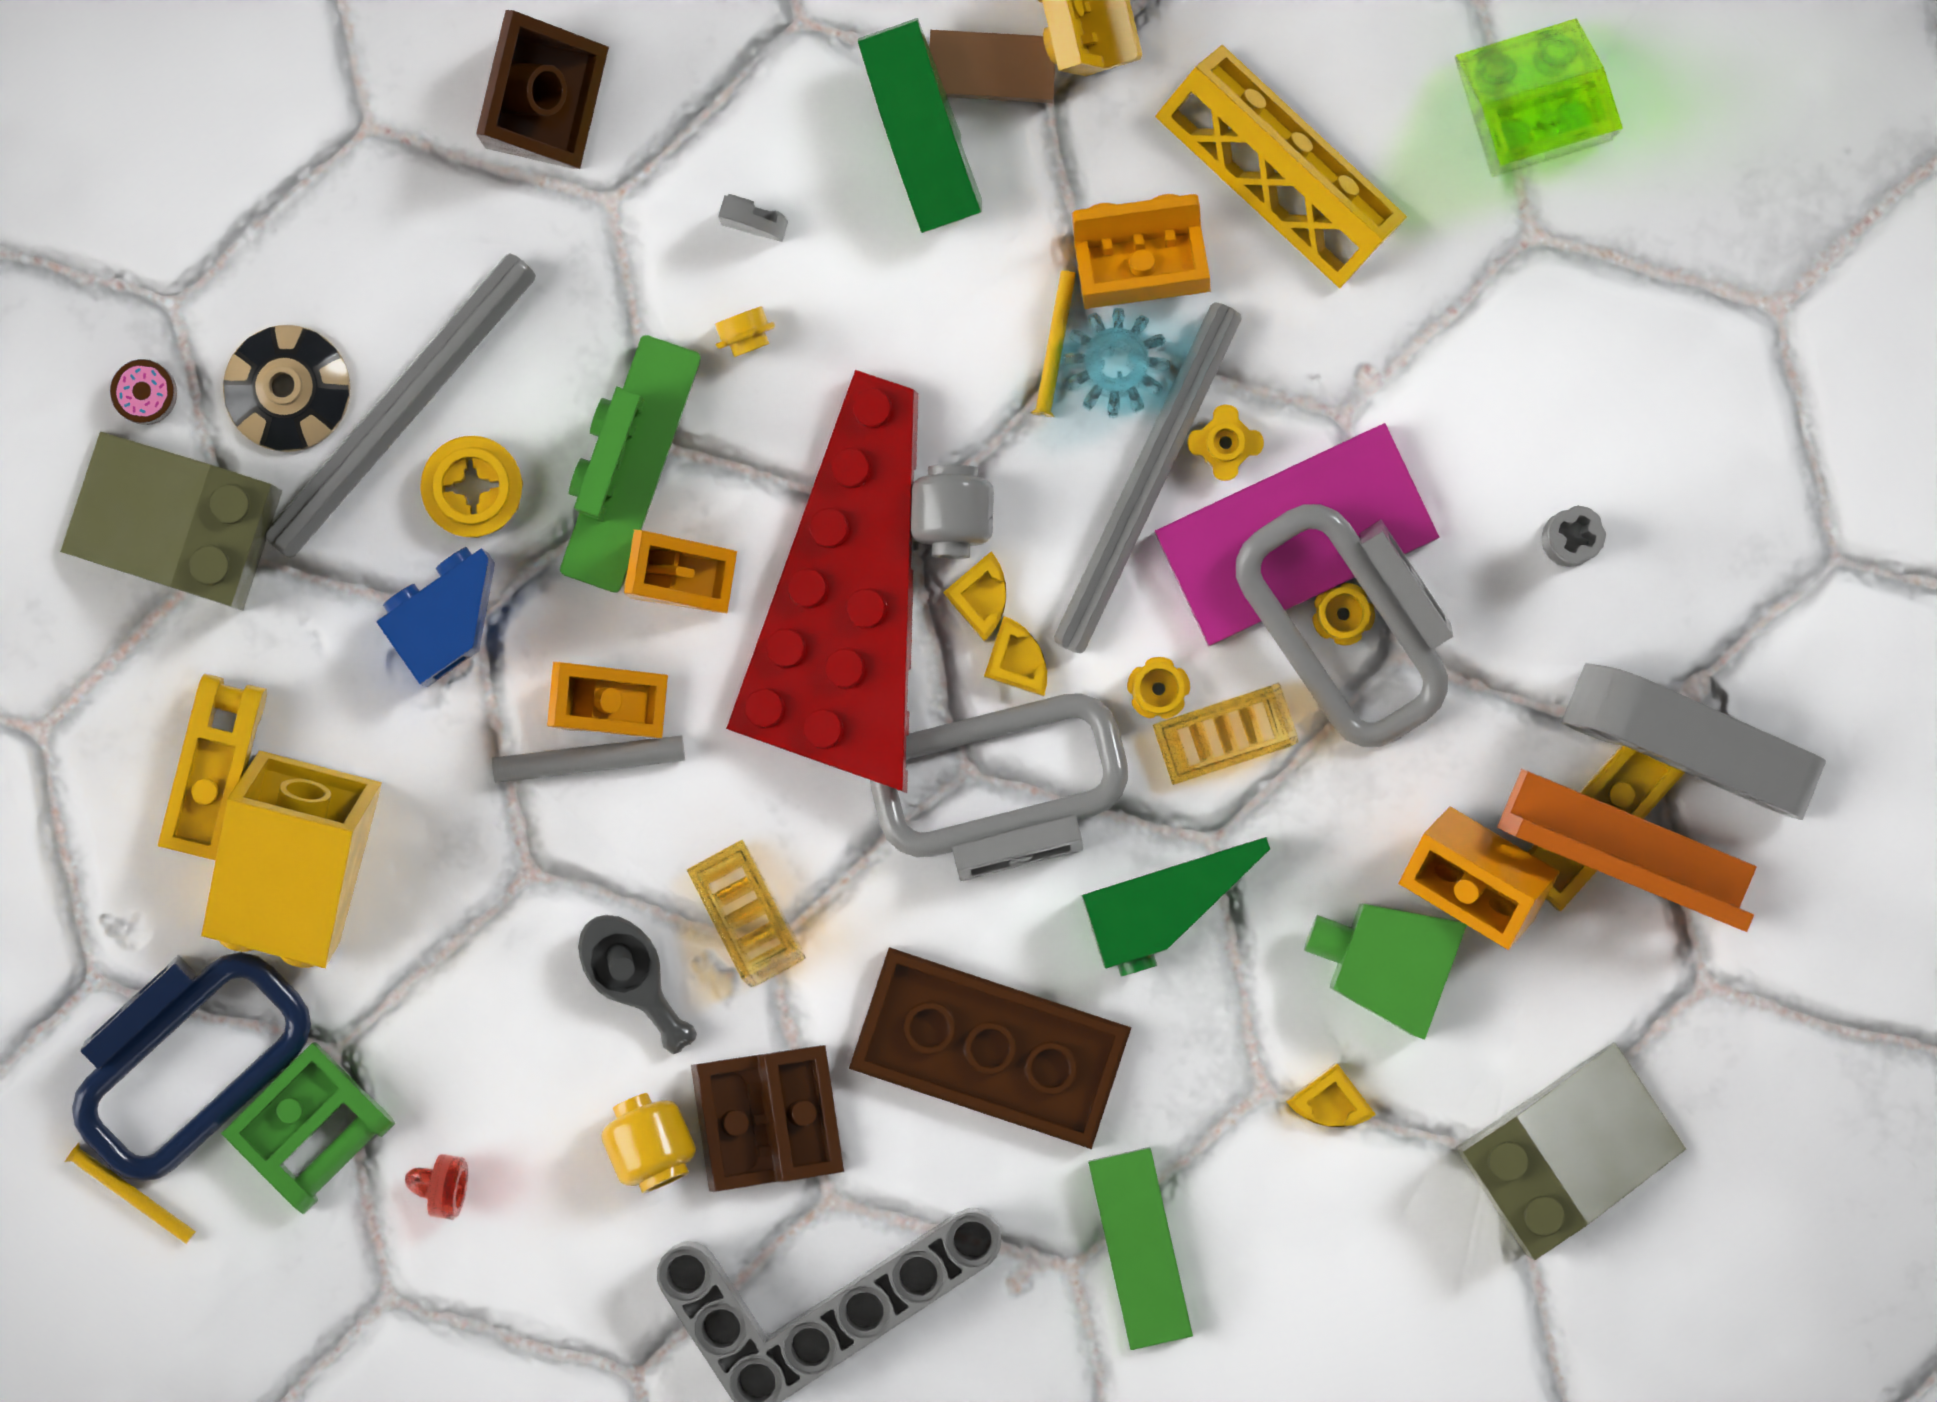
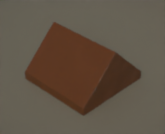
(541, 92)

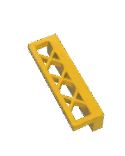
(1290, 148)

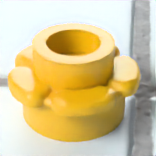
(744, 331)
(1360, 614)
(1162, 671)

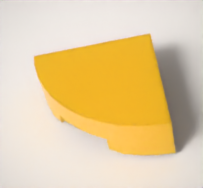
(980, 595)
(1017, 659)
(1331, 1100)

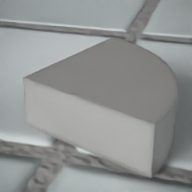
(744, 216)

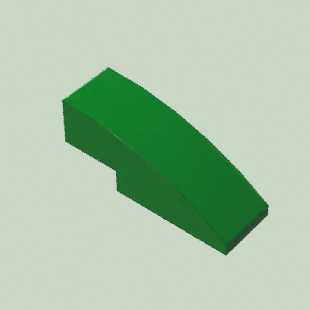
(920, 125)

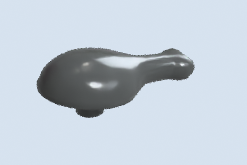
(627, 970)

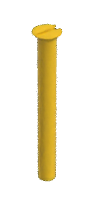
(1055, 344)
(130, 1194)

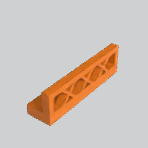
(1628, 848)

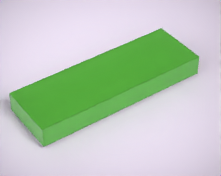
(1140, 1248)

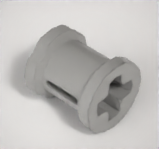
(1592, 530)

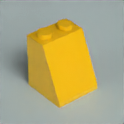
(289, 859)

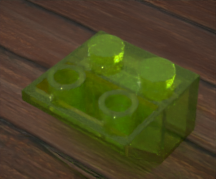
(1538, 97)

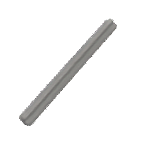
(400, 405)
(1147, 478)

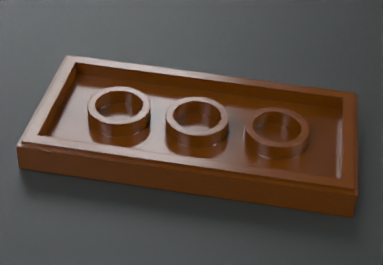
(990, 1048)

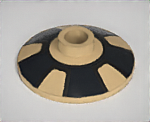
(313, 406)

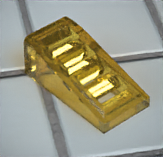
(1278, 716)
(776, 959)

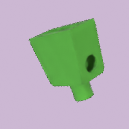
(1390, 962)

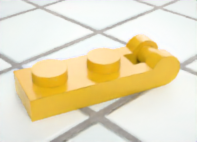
(210, 766)

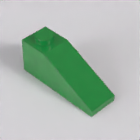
(1156, 909)

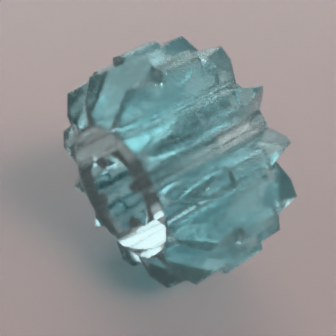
(1137, 361)

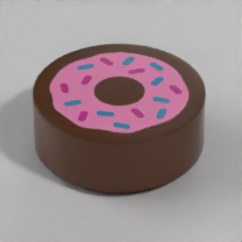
(143, 392)

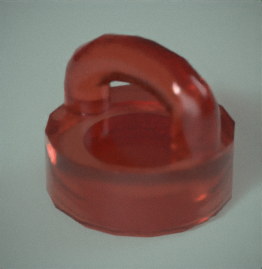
(441, 1186)

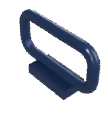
(147, 1022)

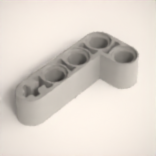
(1693, 739)

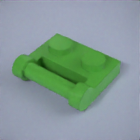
(292, 1112)

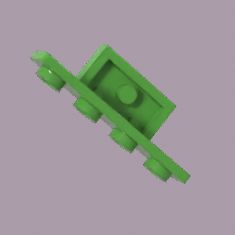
(627, 461)

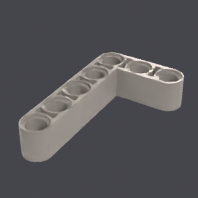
(828, 1316)

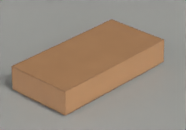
(993, 66)

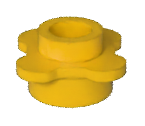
(1225, 424)

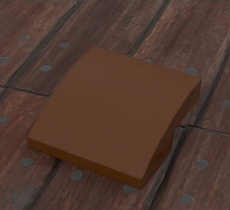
(767, 1118)

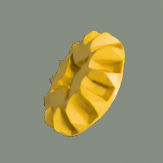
(449, 467)

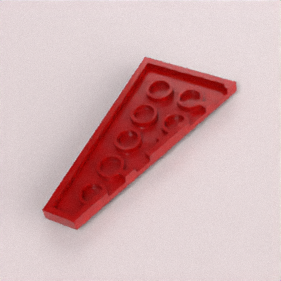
(840, 624)

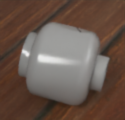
(952, 510)

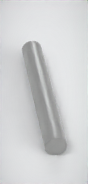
(588, 759)

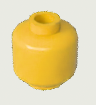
(648, 1143)

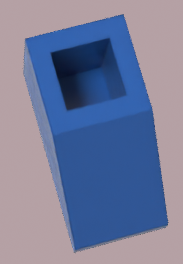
(444, 620)

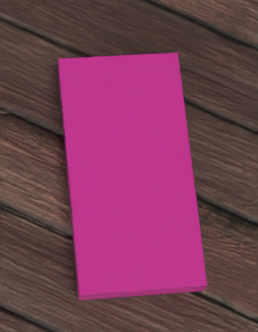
(1356, 478)

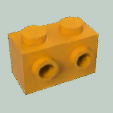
(1478, 877)

